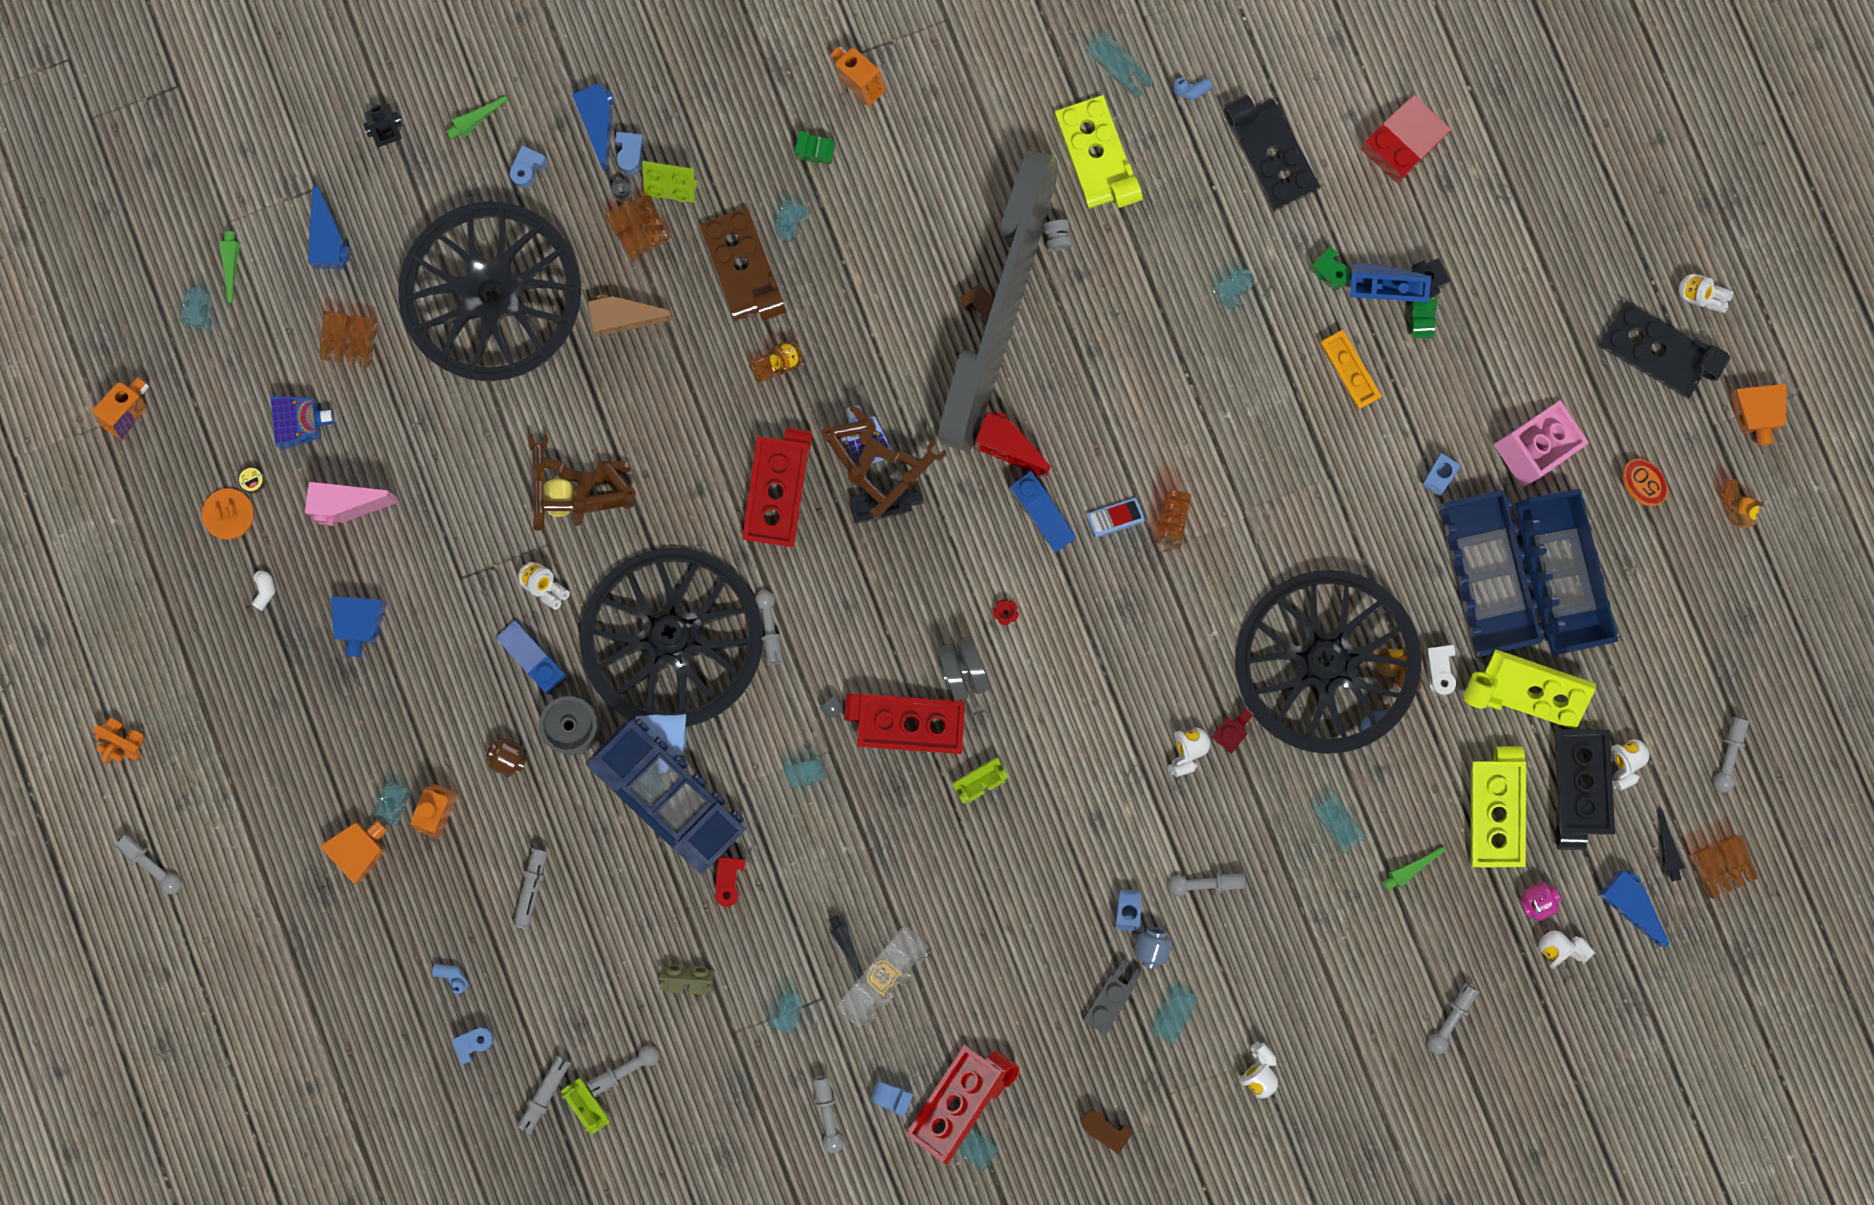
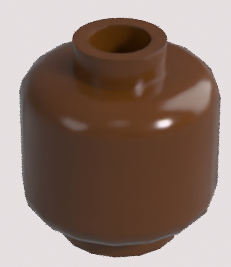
(505, 757)

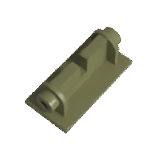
(698, 978)

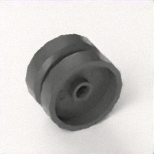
(961, 669)
(585, 730)

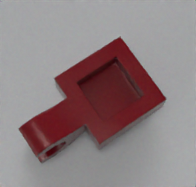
(1230, 732)

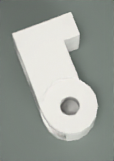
(1438, 669)

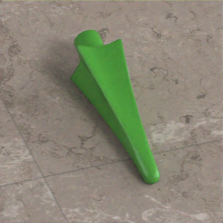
(465, 124)
(229, 252)
(1402, 875)

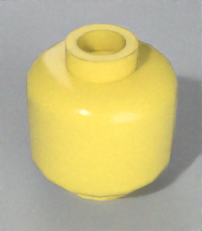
(558, 490)

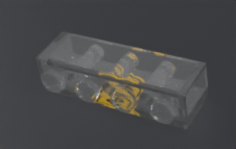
(882, 976)

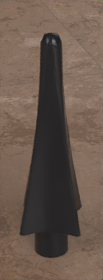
(1670, 857)
(842, 937)

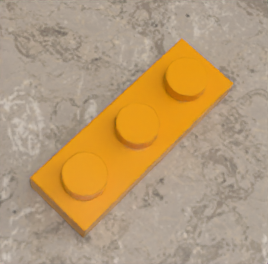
(1350, 370)

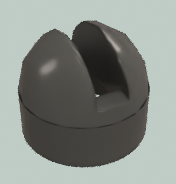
(615, 190)
(832, 707)

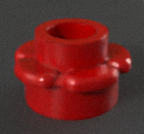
(1012, 612)

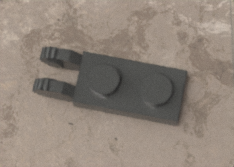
(1111, 999)

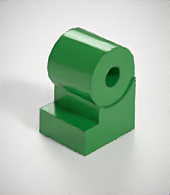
(814, 148)
(1330, 271)
(1422, 319)

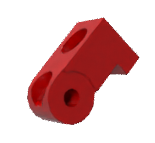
(726, 882)

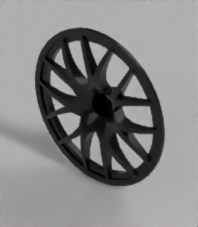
(485, 279)
(686, 639)
(1341, 669)

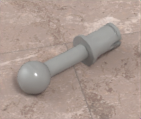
(771, 640)
(1724, 780)
(169, 883)
(1180, 885)
(1438, 1042)
(647, 1056)
(832, 1141)

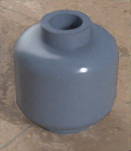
(1153, 947)

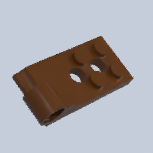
(745, 290)

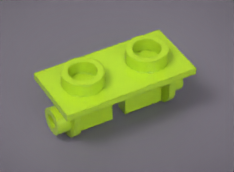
(972, 784)
(585, 1106)

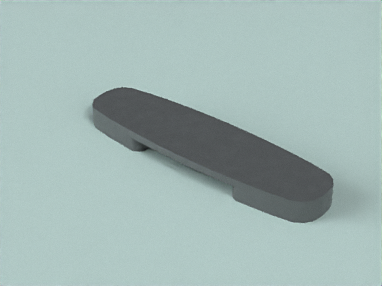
(978, 370)

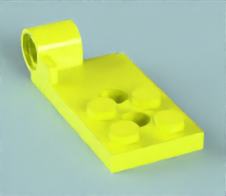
(1104, 177)
(1508, 682)
(1499, 785)

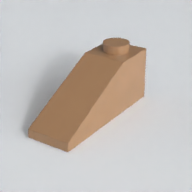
(617, 315)

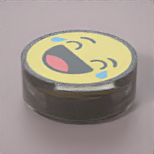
(251, 480)

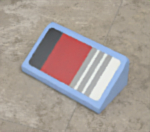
(1115, 518)

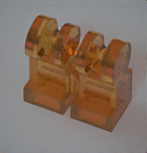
(625, 224)
(342, 327)
(1175, 513)
(1712, 859)

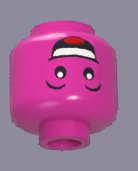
(1540, 901)

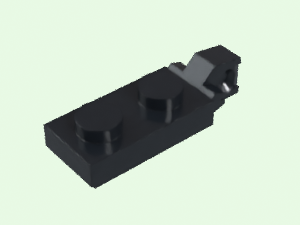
(863, 503)

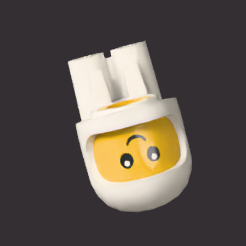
(1702, 292)
(539, 582)
(1190, 747)
(1628, 758)
(1558, 948)
(1260, 1076)

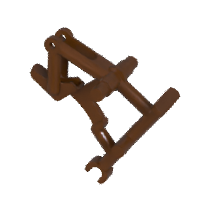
(858, 472)
(581, 501)

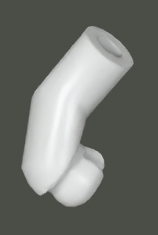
(265, 587)

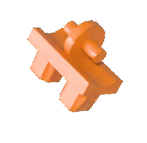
(109, 737)

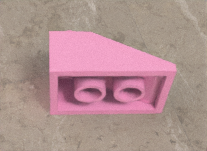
(1541, 444)
(343, 503)

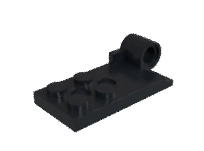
(1266, 128)
(1683, 358)
(1583, 810)

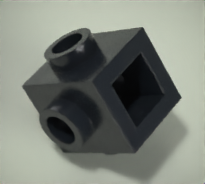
(383, 124)
(1437, 272)

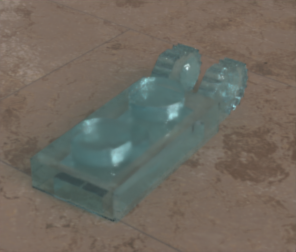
(1117, 63)

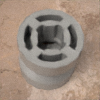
(1057, 235)

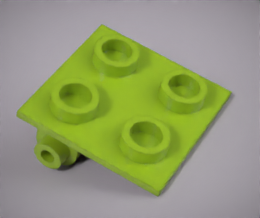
(669, 182)

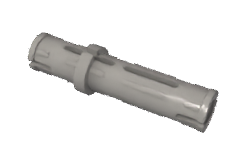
(528, 896)
(543, 1095)

